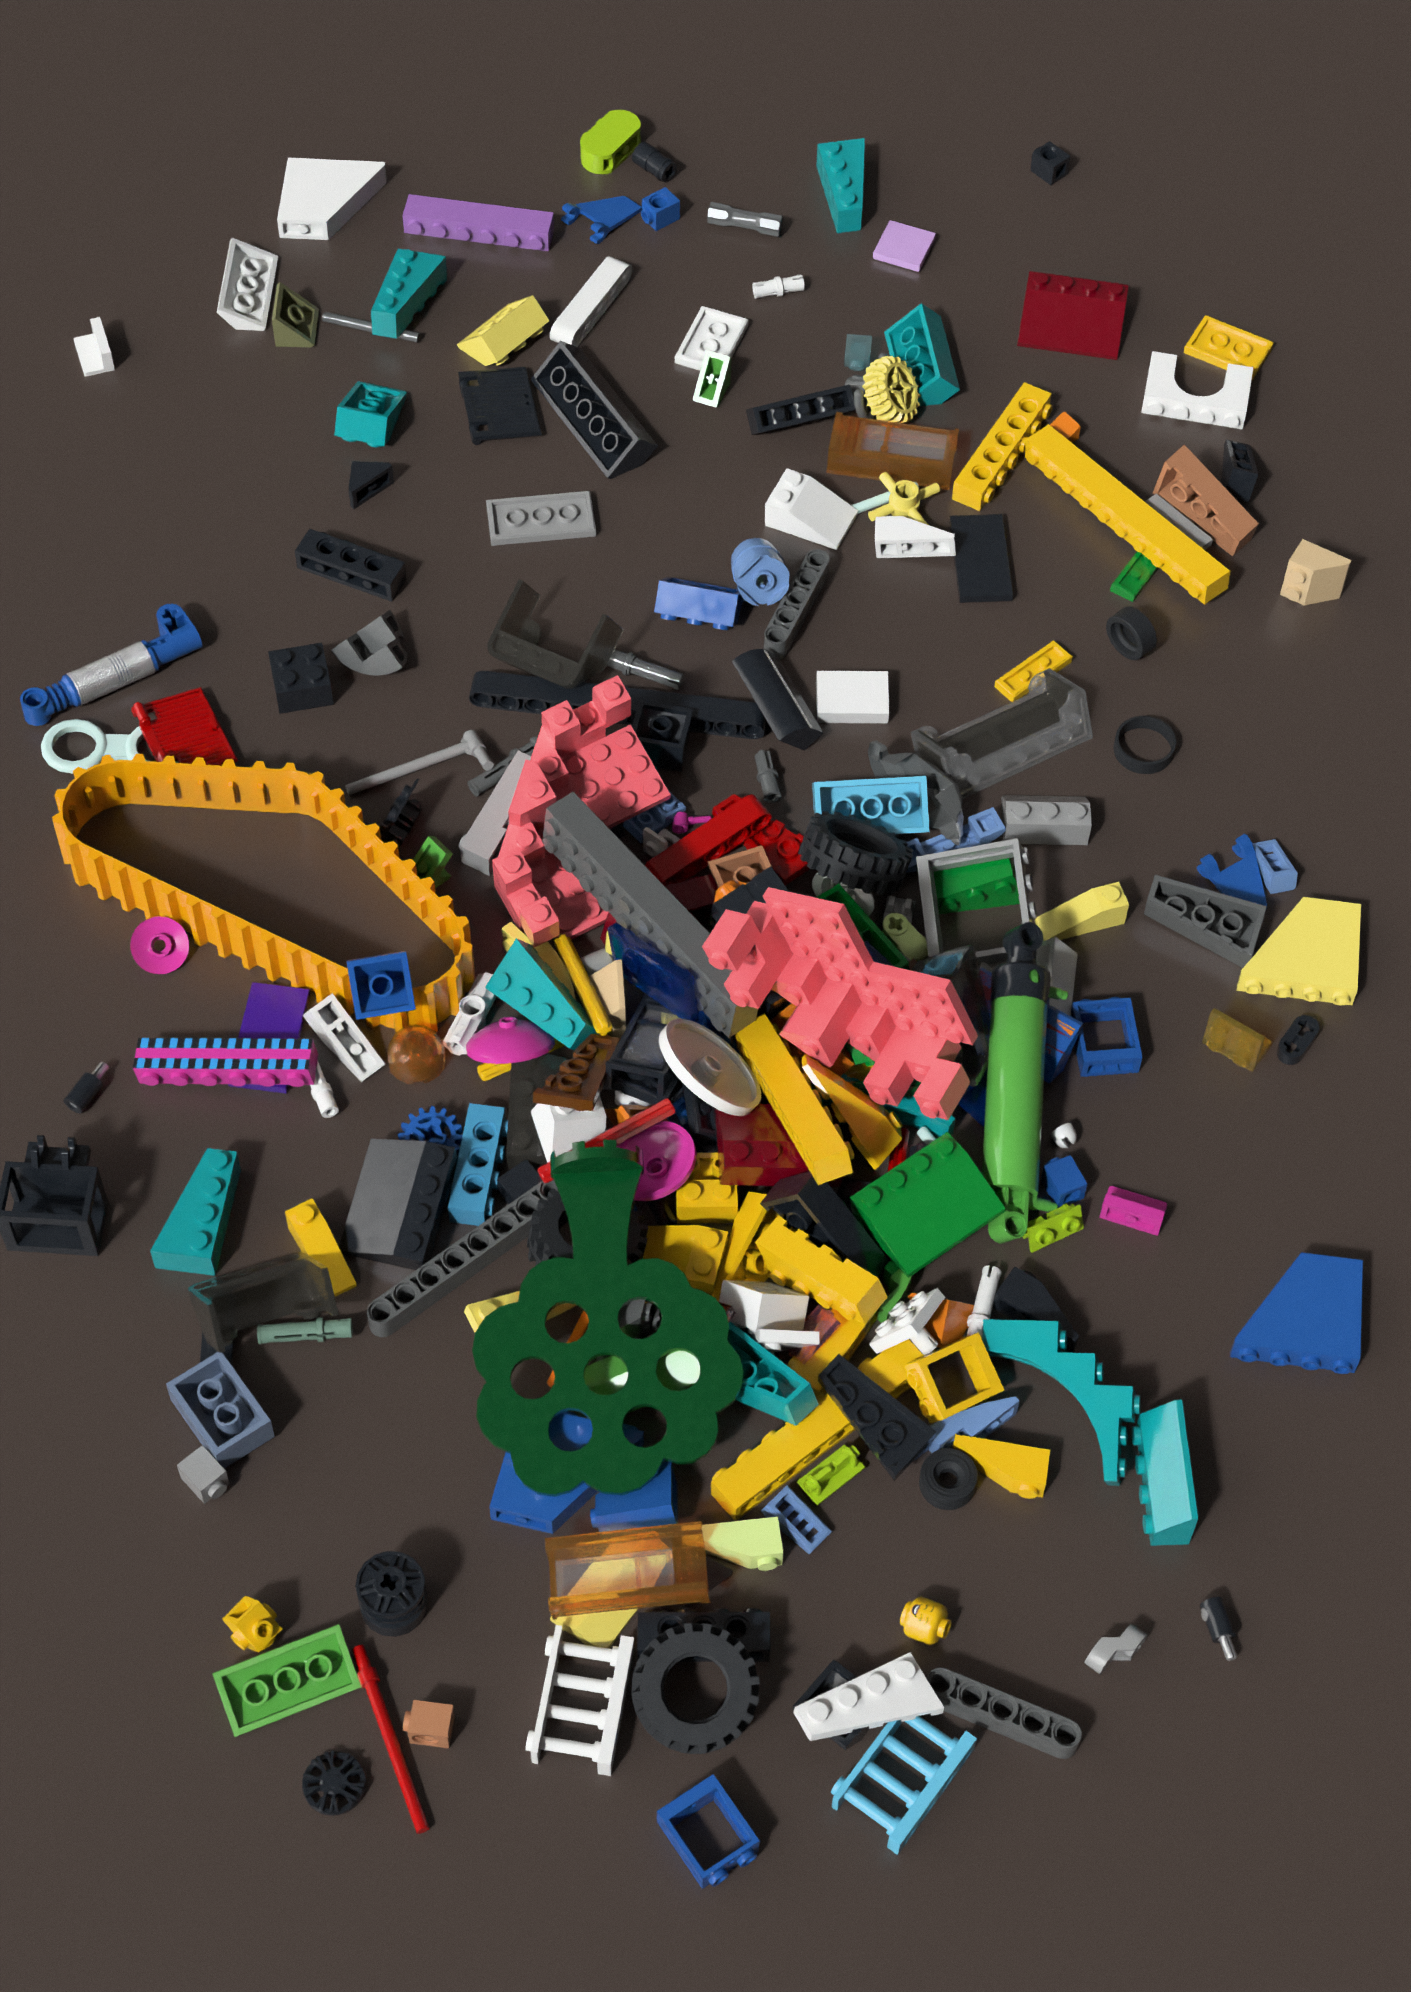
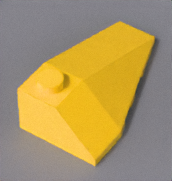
(742, 1257)

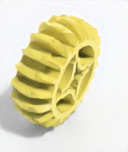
(891, 390)

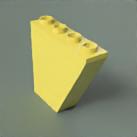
(1309, 955)

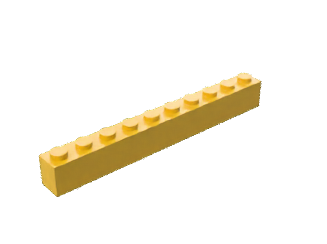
(1127, 514)

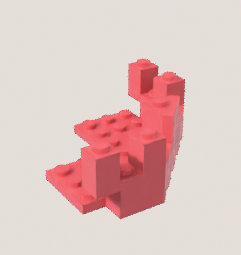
(607, 774)
(821, 965)

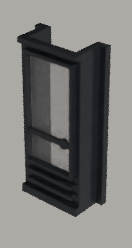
(640, 1048)

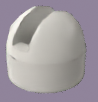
(1063, 1134)

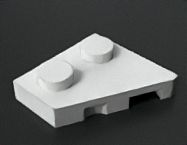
(784, 1339)

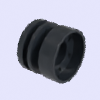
(395, 1610)

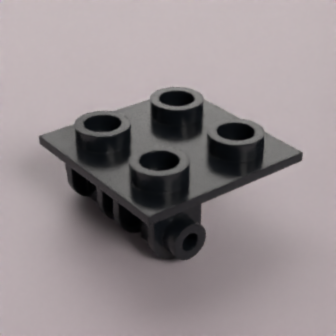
(401, 816)

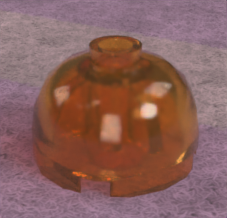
(416, 1054)

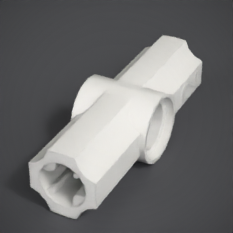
(465, 1024)

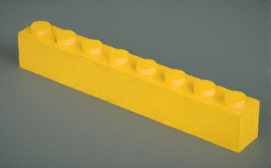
(795, 1101)
(796, 1447)

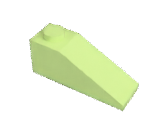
(746, 1542)

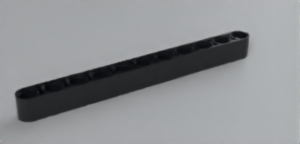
(536, 695)

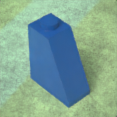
(651, 1506)

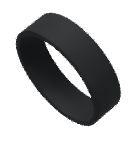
(1148, 723)

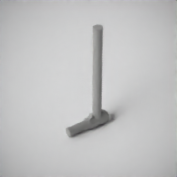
(469, 744)

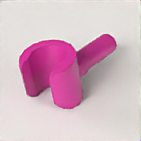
(681, 822)

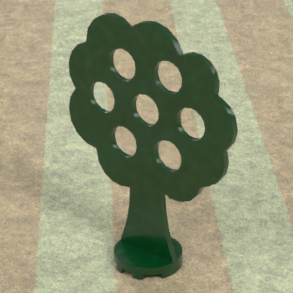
(598, 1199)

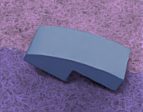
(655, 818)

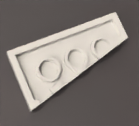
(877, 1697)

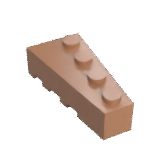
(1205, 501)

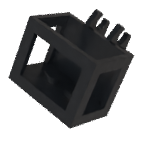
(56, 1201)

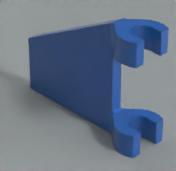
(604, 213)
(1240, 879)

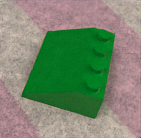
(926, 1204)

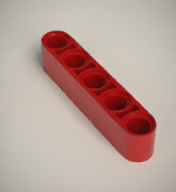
(710, 841)

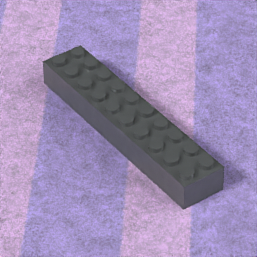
(639, 903)

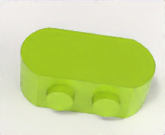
(610, 141)

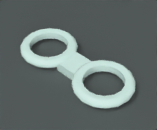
(116, 745)

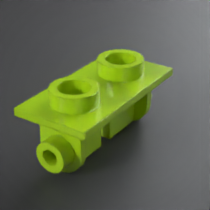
(1057, 1226)
(831, 1474)

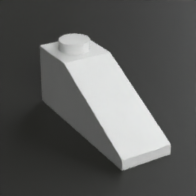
(909, 538)
(343, 1037)

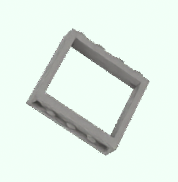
(968, 856)

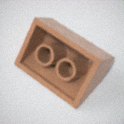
(739, 866)

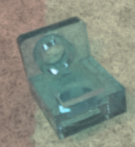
(857, 352)

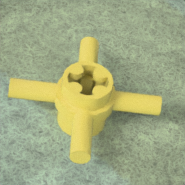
(904, 499)

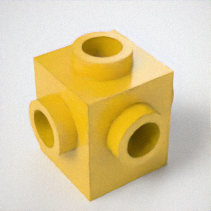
(252, 1624)

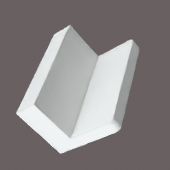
(94, 350)

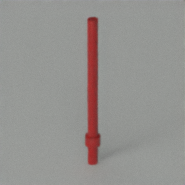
(369, 1680)

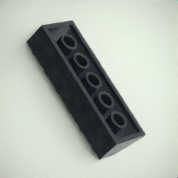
(593, 411)

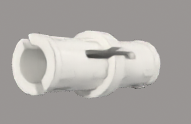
(778, 286)

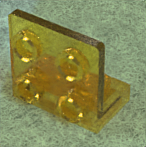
(1235, 1040)

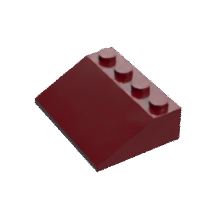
(1072, 315)
(758, 1149)

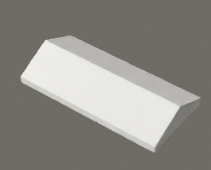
(247, 286)

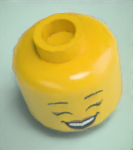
(925, 1620)

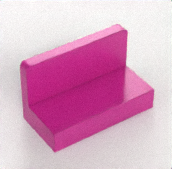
(1133, 1210)

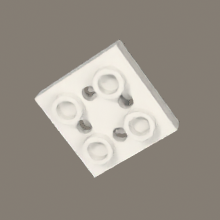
(908, 1322)

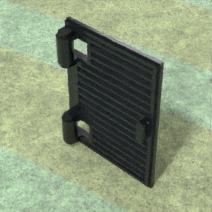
(501, 401)

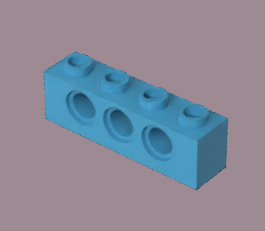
(480, 1123)

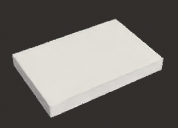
(711, 332)

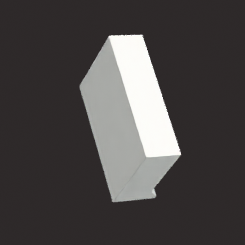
(852, 697)

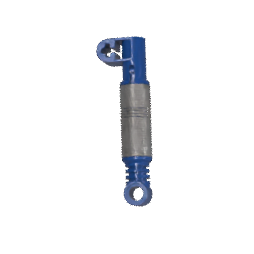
(115, 669)

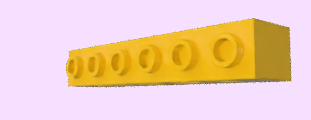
(1002, 446)

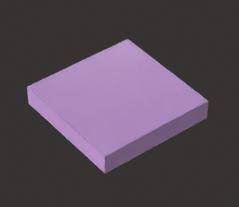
(904, 246)

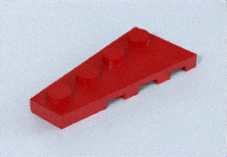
(778, 843)

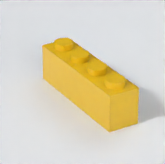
(842, 1341)

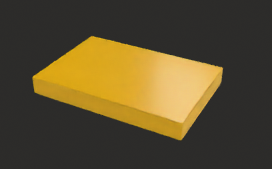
(1224, 344)

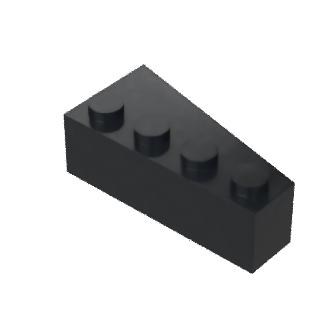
(825, 1219)

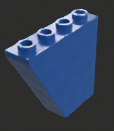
(1308, 1317)
(523, 1507)

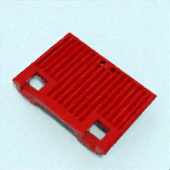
(184, 729)

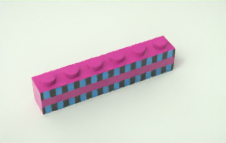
(225, 1061)

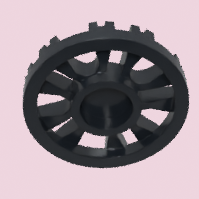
(333, 1783)

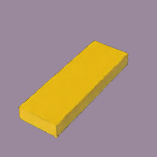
(1016, 681)

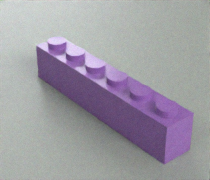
(478, 222)

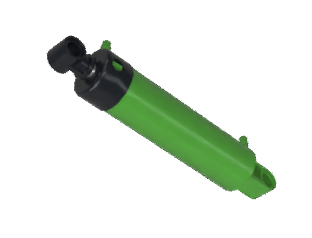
(1016, 1081)

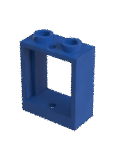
(1114, 1060)
(691, 1802)

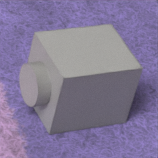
(203, 1475)

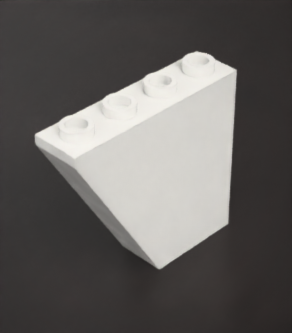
(325, 195)

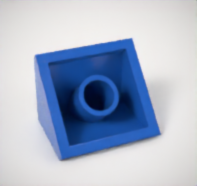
(380, 985)

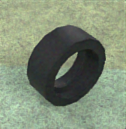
(1141, 628)

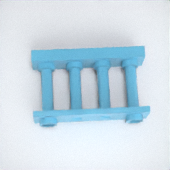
(917, 1802)

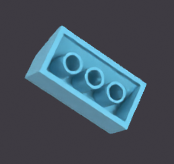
(893, 803)

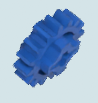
(430, 1125)

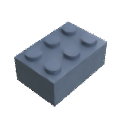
(220, 1409)

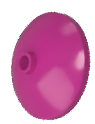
(509, 1042)
(667, 1150)

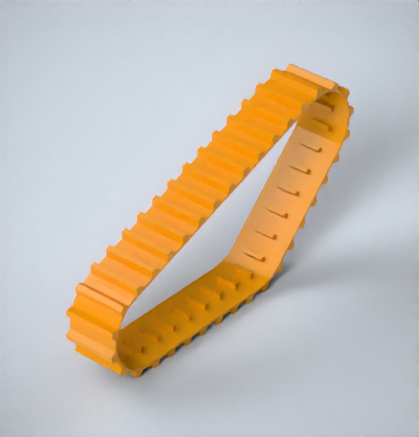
(262, 791)

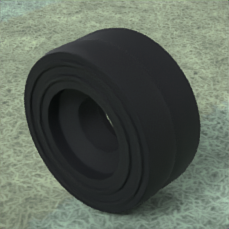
(945, 1496)

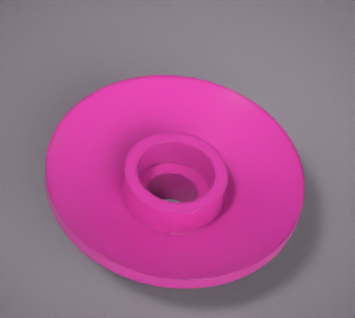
(159, 929)

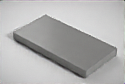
(540, 518)

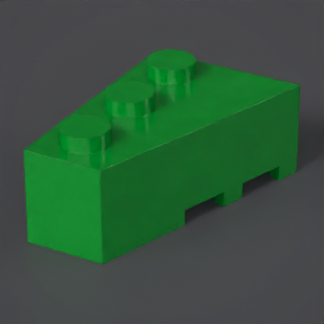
(976, 886)

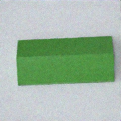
(675, 1371)
(286, 1680)

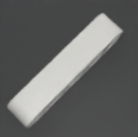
(591, 302)

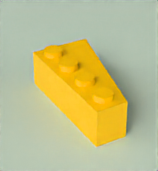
(819, 1272)

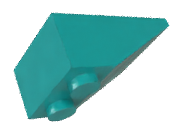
(369, 414)

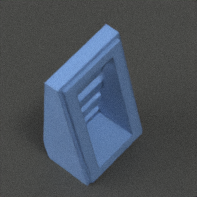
(1275, 868)
(796, 1504)

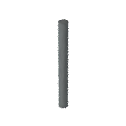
(364, 325)

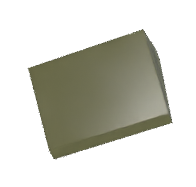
(293, 319)

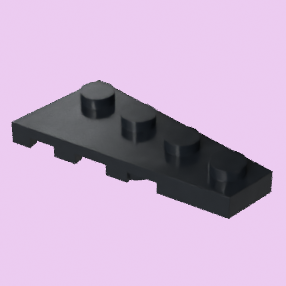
(881, 1421)

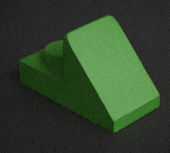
(432, 860)

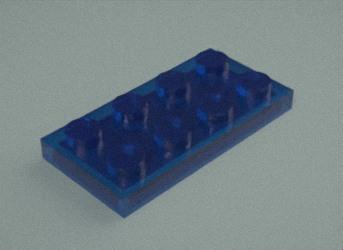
(654, 973)

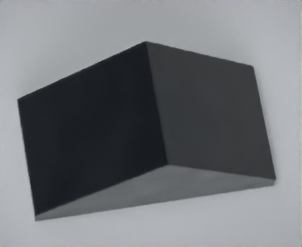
(368, 480)

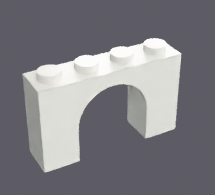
(1168, 400)

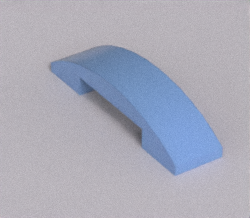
(980, 830)

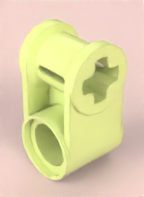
(905, 936)

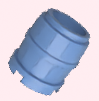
(759, 572)

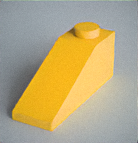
(317, 1241)
(1011, 1465)

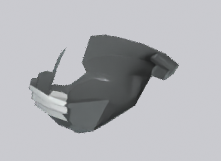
(940, 787)

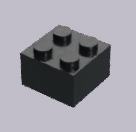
(300, 678)

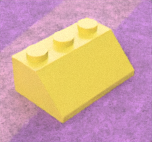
(505, 332)

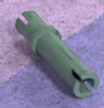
(309, 1330)

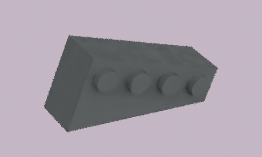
(1207, 917)

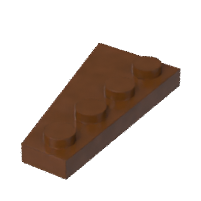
(581, 1077)

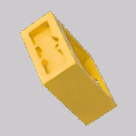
(979, 1368)

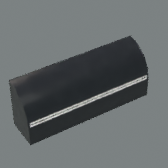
(778, 698)

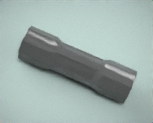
(762, 222)

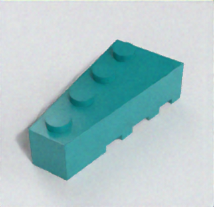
(842, 175)
(406, 287)
(536, 993)
(200, 1218)
(769, 1382)

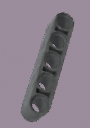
(797, 603)
(1019, 1710)

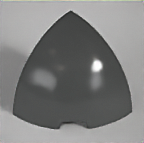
(374, 648)

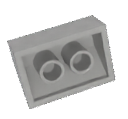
(1046, 819)

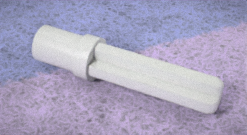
(323, 1095)

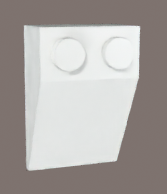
(808, 510)

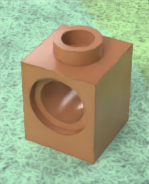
(429, 1723)

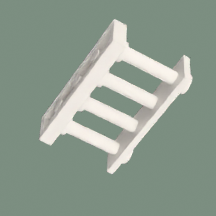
(606, 1720)

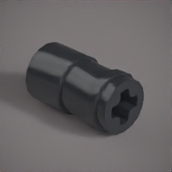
(653, 161)

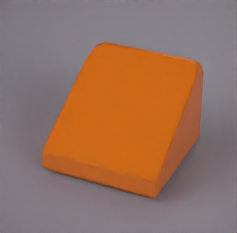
(1067, 427)

